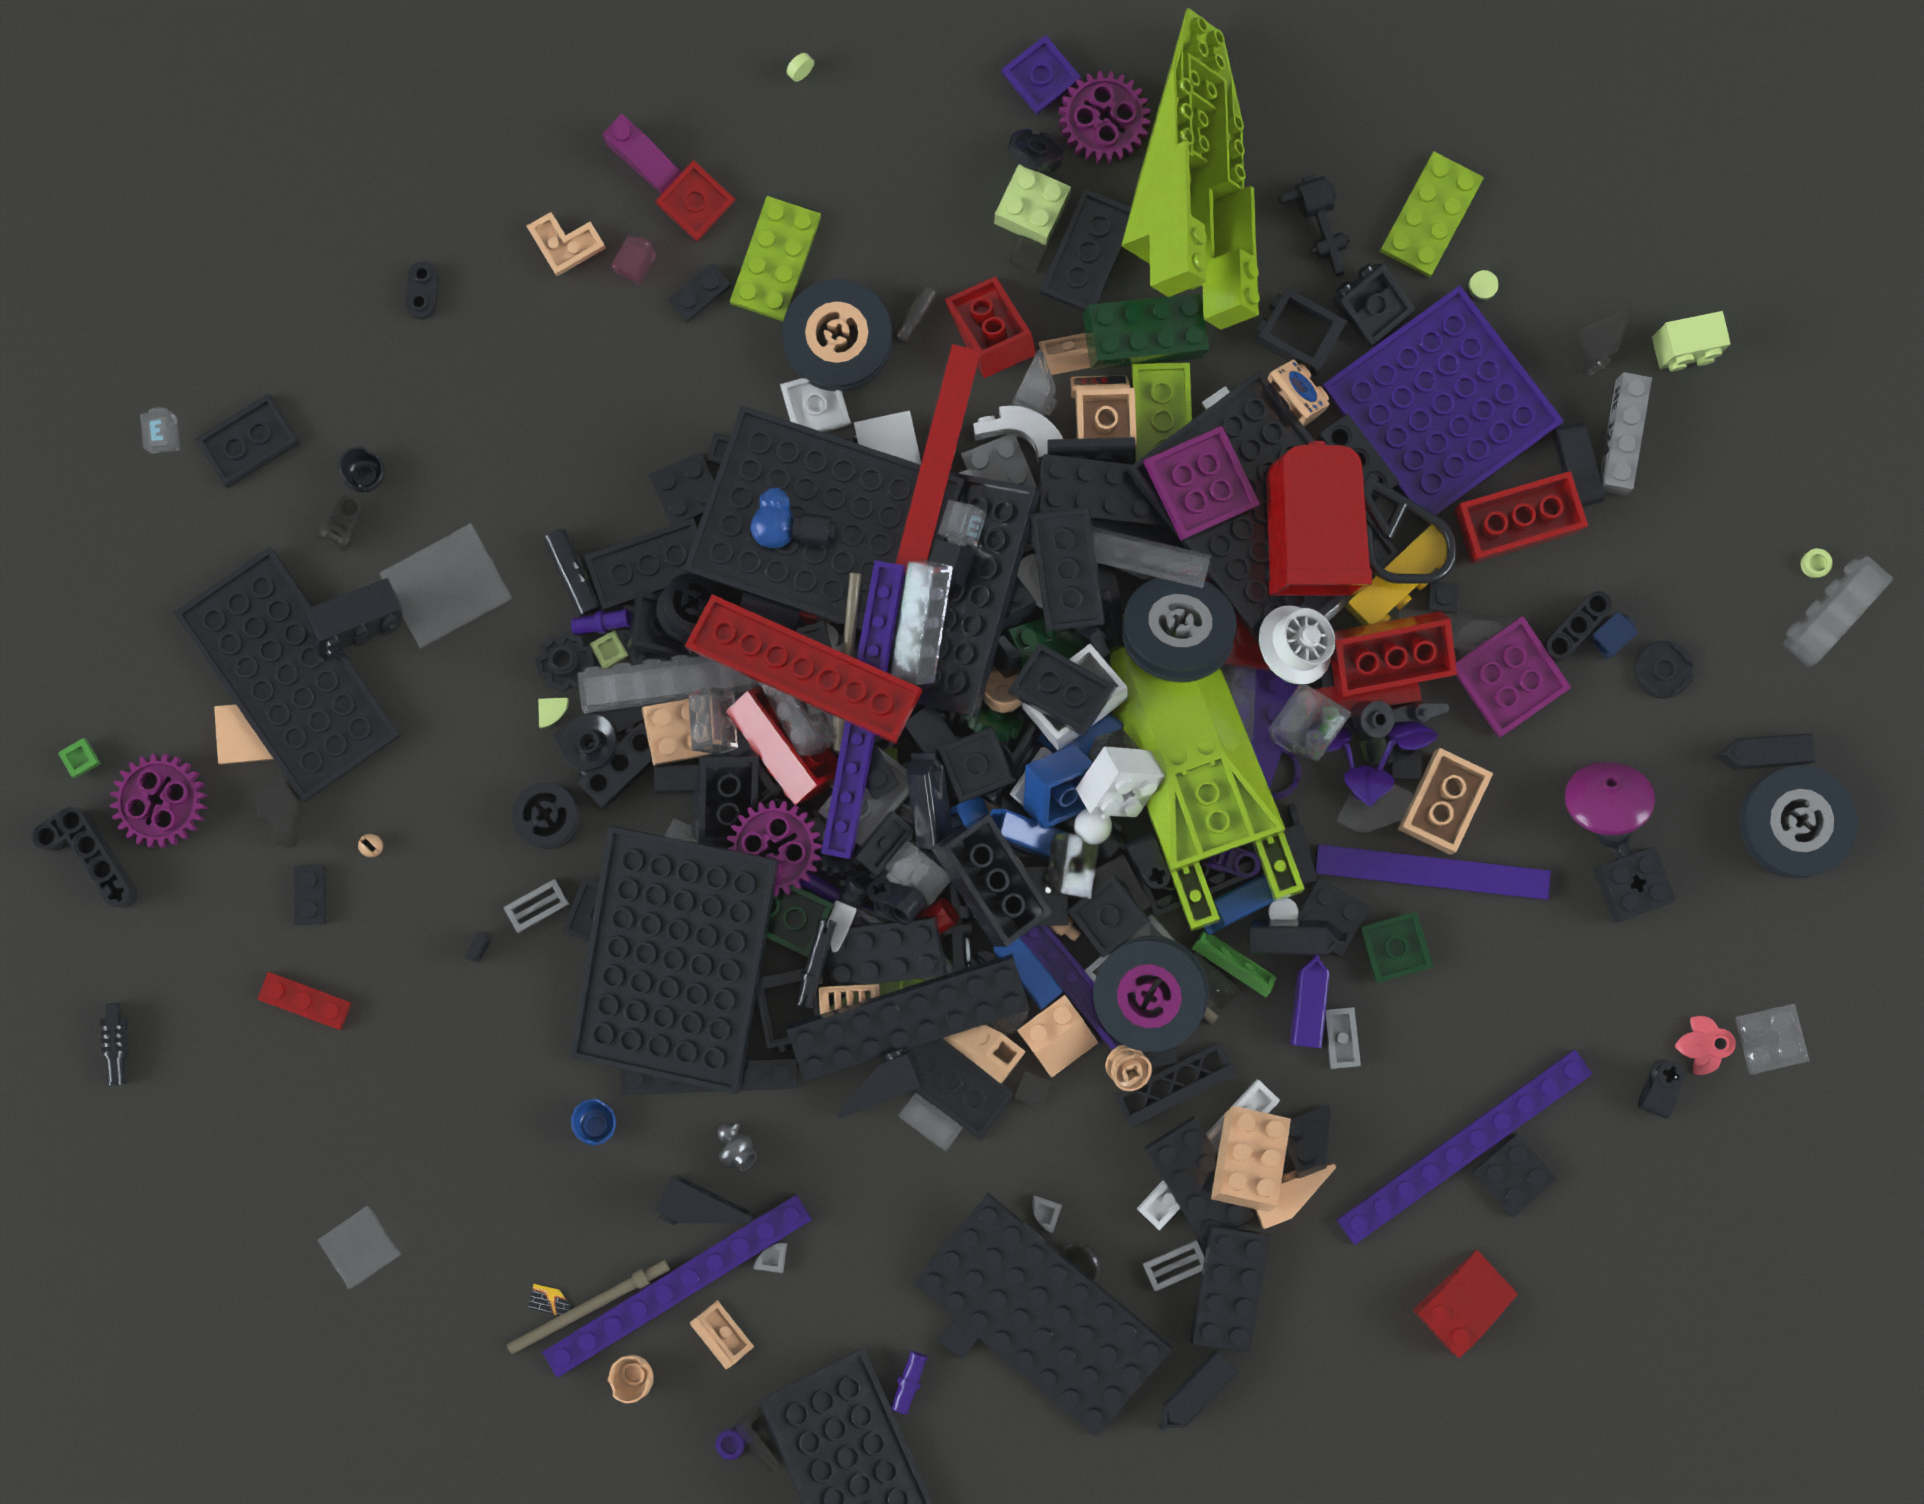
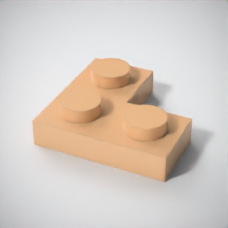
(564, 250)

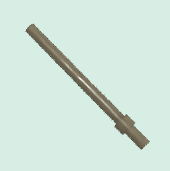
(849, 637)
(638, 1280)

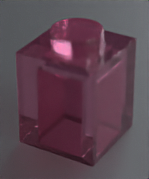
(634, 259)

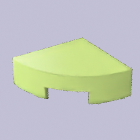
(551, 711)

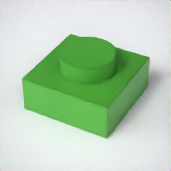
(79, 758)

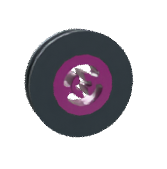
(1120, 978)

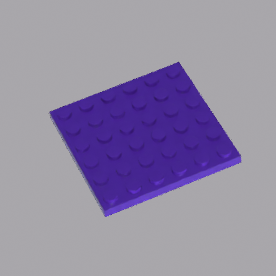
(1443, 402)

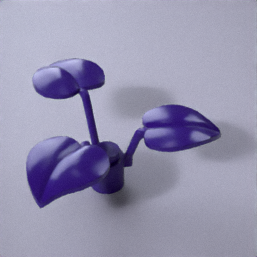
(1370, 783)

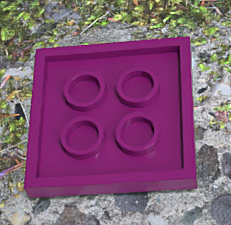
(1201, 483)
(1510, 676)

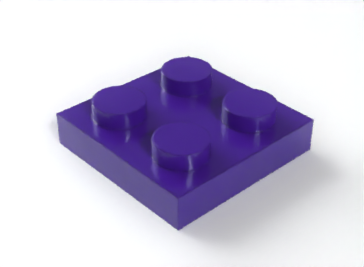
(1041, 75)

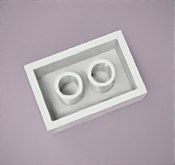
(1092, 661)

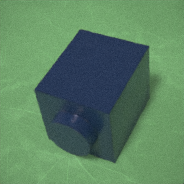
(1613, 634)

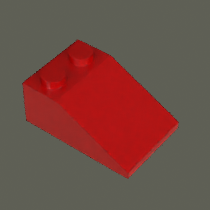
(991, 325)
(1466, 1304)

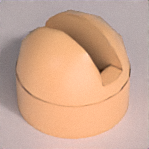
(375, 841)

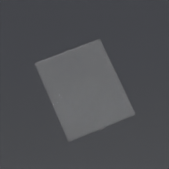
(446, 585)

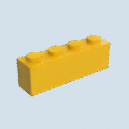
(1378, 599)

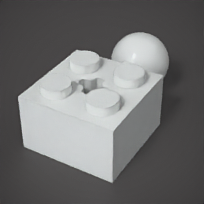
(1115, 786)

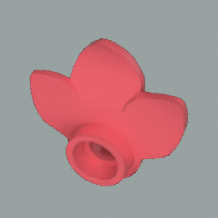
(1701, 1045)

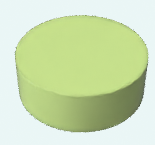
(800, 67)
(1483, 285)
(1816, 563)

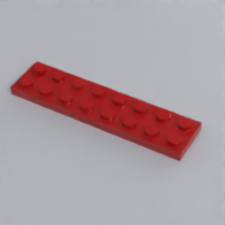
(804, 668)

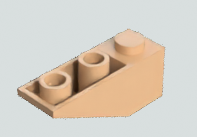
(988, 1050)
(1293, 1195)

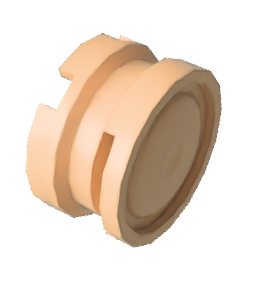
(1128, 1068)

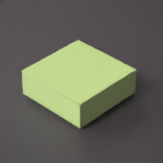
(609, 650)

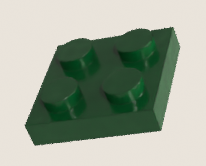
(1396, 947)

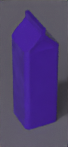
(1310, 1004)

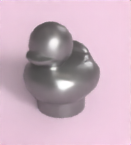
(738, 1150)

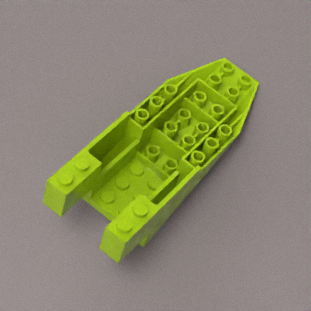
(1190, 197)
(1211, 783)

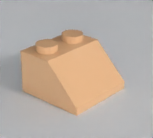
(1057, 1036)

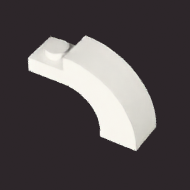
(1023, 422)

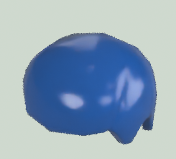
(593, 1122)

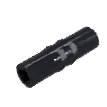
(572, 573)

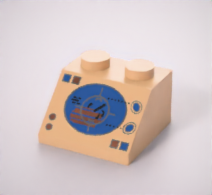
(1299, 392)

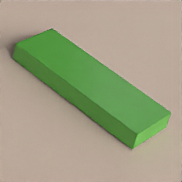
(1234, 963)

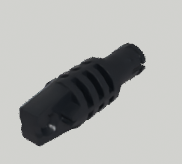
(114, 1044)

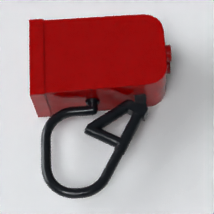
(1321, 528)

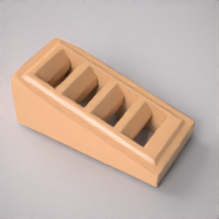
(824, 993)

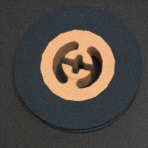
(849, 305)

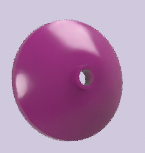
(1608, 808)

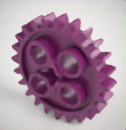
(1088, 135)
(182, 811)
(761, 824)

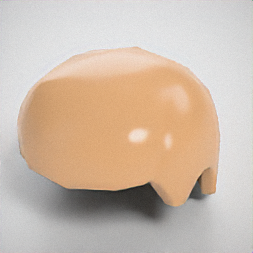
(997, 695)
(630, 1378)

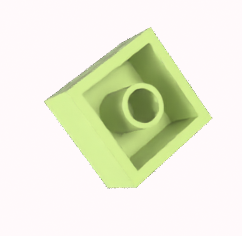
(1032, 205)
(1691, 341)

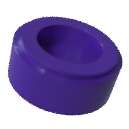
(730, 1444)

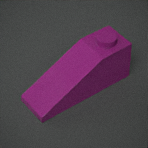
(640, 153)

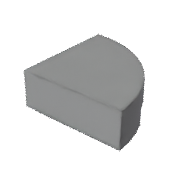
(1046, 1212)
(772, 1258)

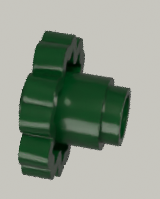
(1006, 724)

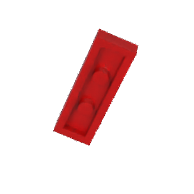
(304, 1000)

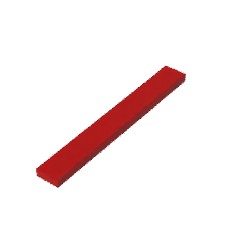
(938, 455)

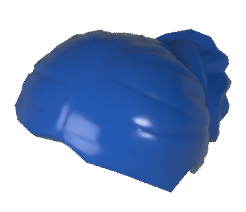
(773, 520)

